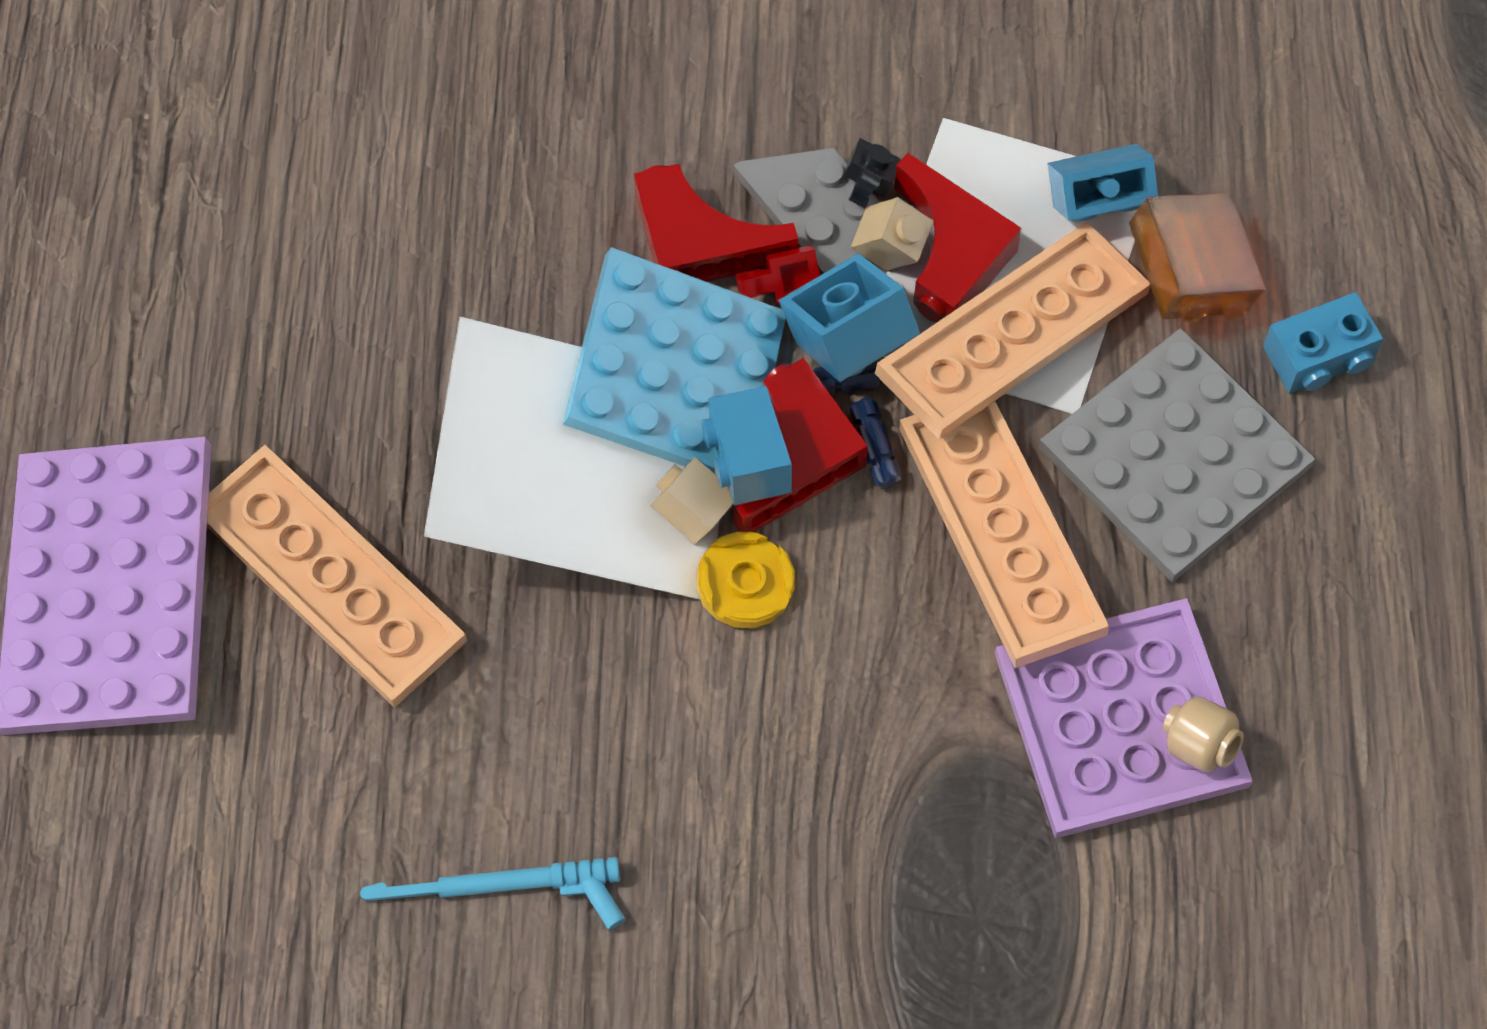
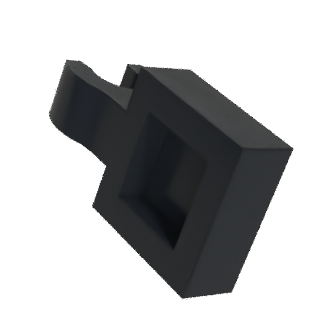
(871, 169)

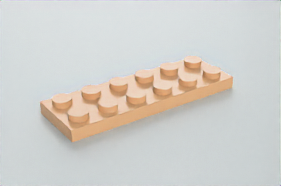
(1012, 330)
(1006, 536)
(331, 576)

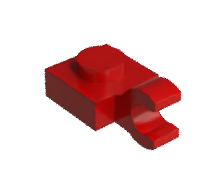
(785, 274)

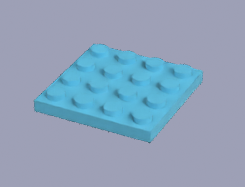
(660, 351)

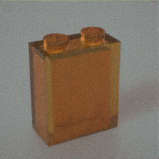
(1196, 256)

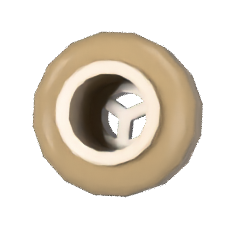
(1203, 734)

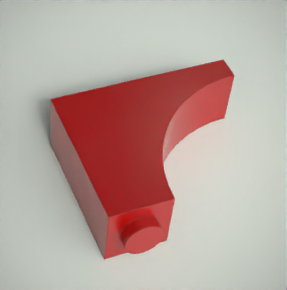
(697, 238)
(966, 239)
(818, 442)

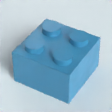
(850, 317)

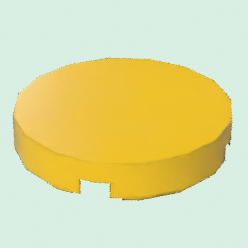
(745, 580)

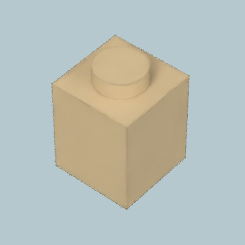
(892, 234)
(692, 499)

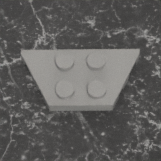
(810, 194)

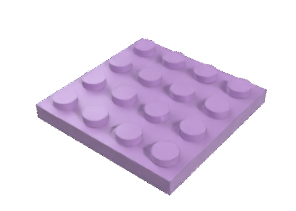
(1099, 719)

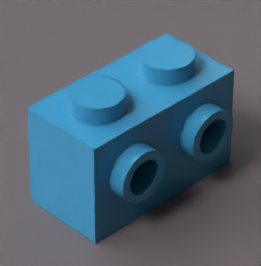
(1102, 182)
(1323, 343)
(749, 446)

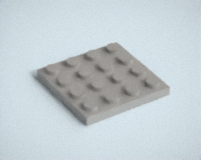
(1176, 454)

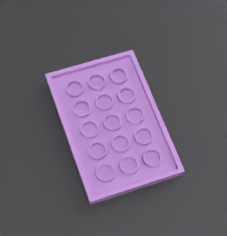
(105, 587)

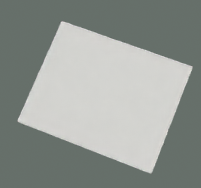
(1016, 183)
(540, 489)

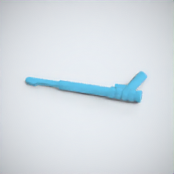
(571, 878)

